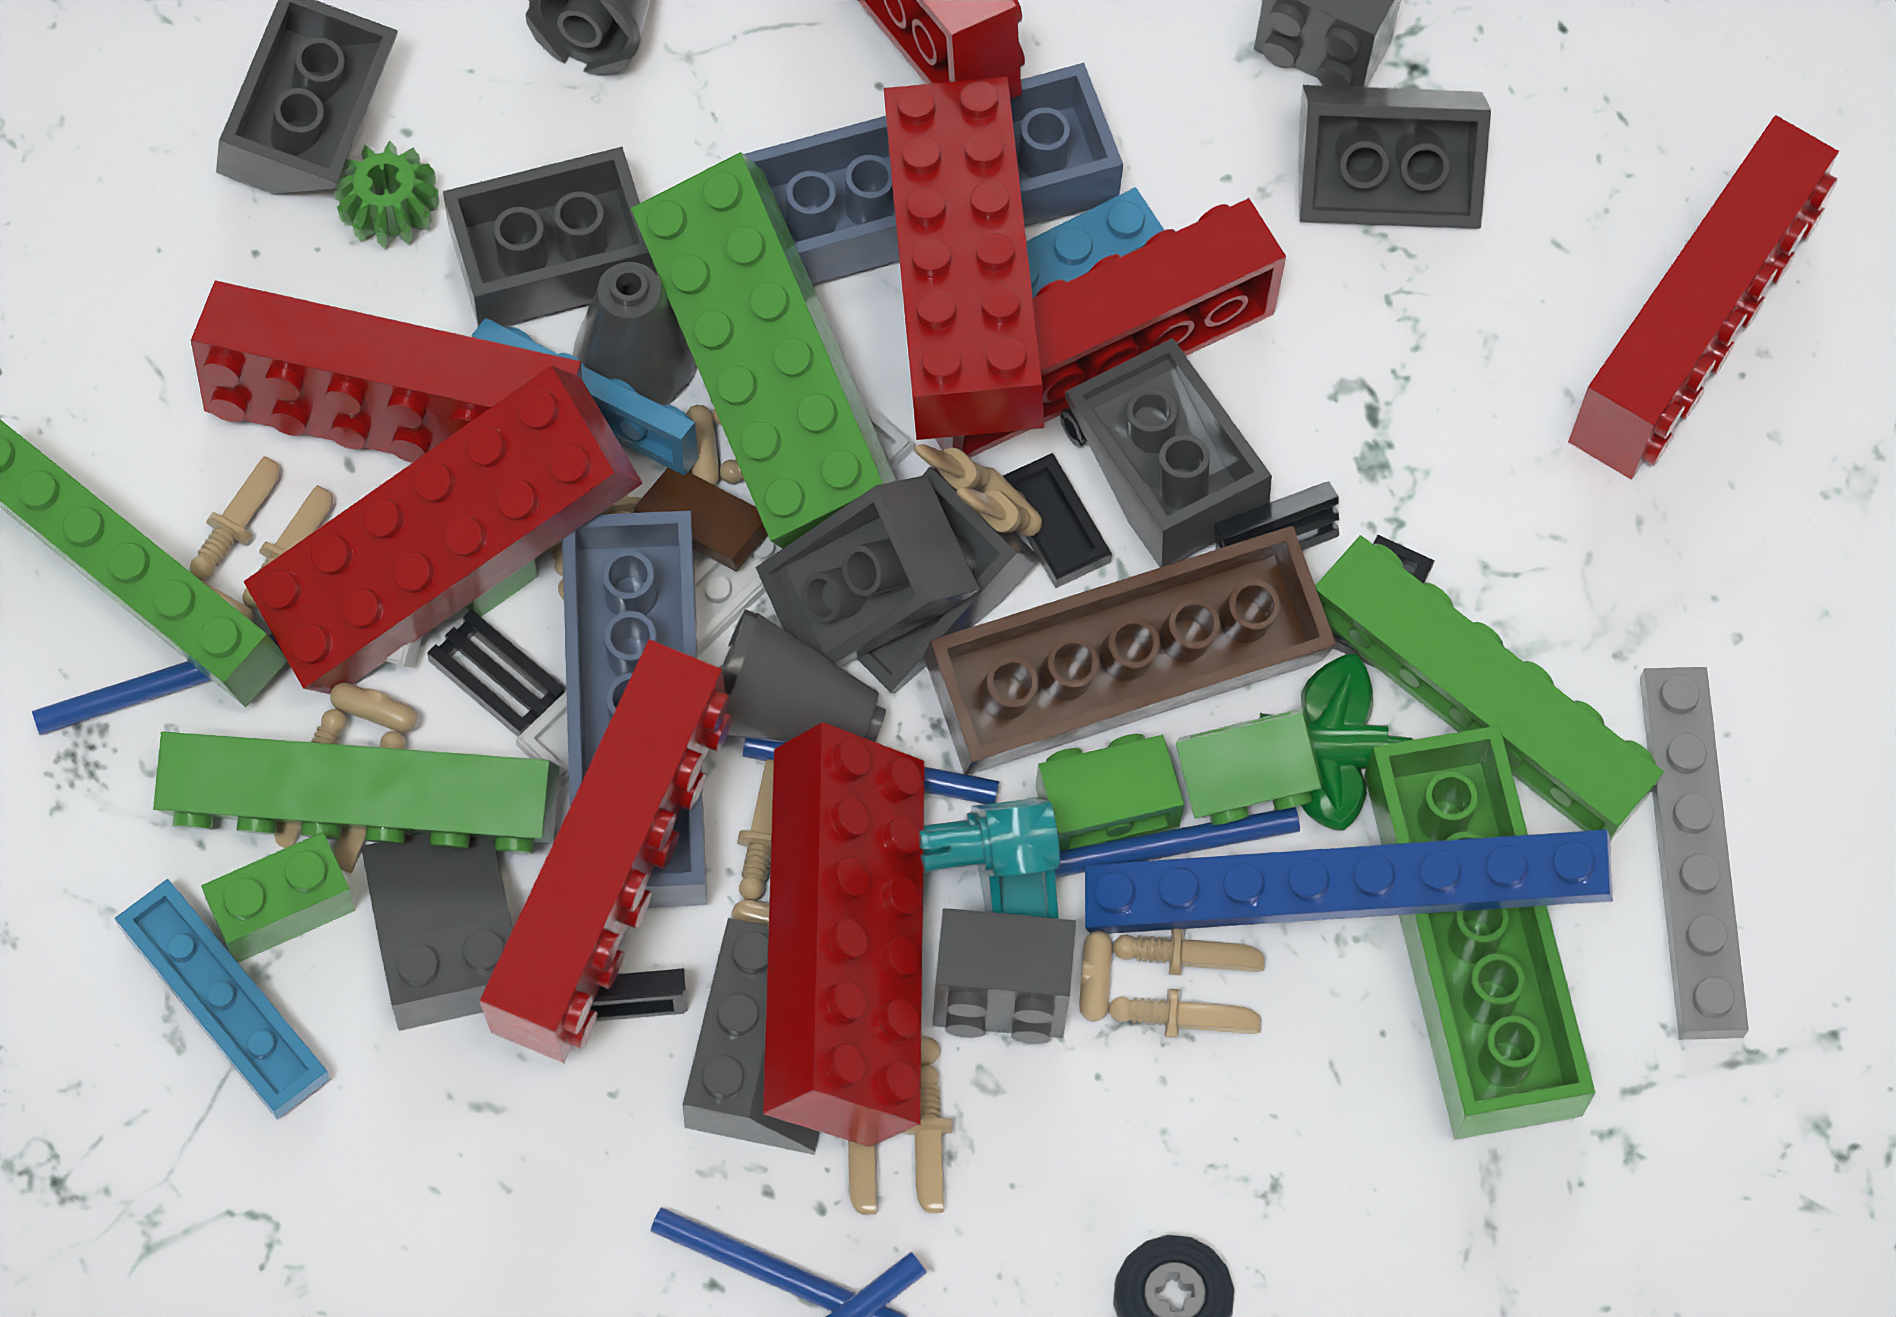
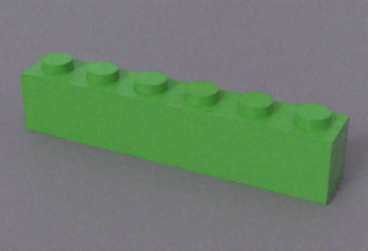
(134, 571)
(1477, 683)
(356, 789)

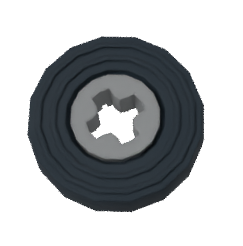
(1177, 1258)

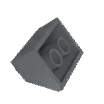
(303, 98)
(1392, 156)
(729, 1058)

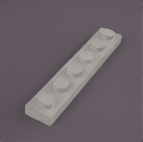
(1694, 855)

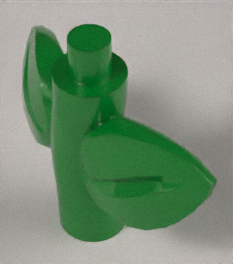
(1338, 710)

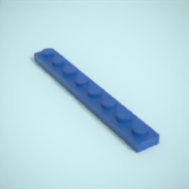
(1350, 882)

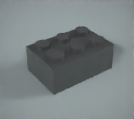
(544, 235)

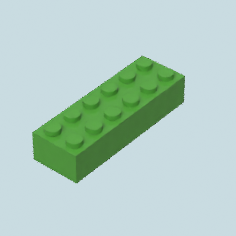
(763, 346)
(1486, 976)

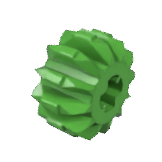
(387, 194)

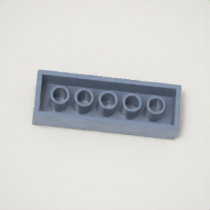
(840, 187)
(621, 586)

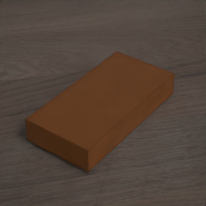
(721, 523)

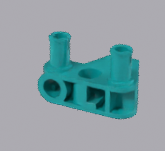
(1013, 850)

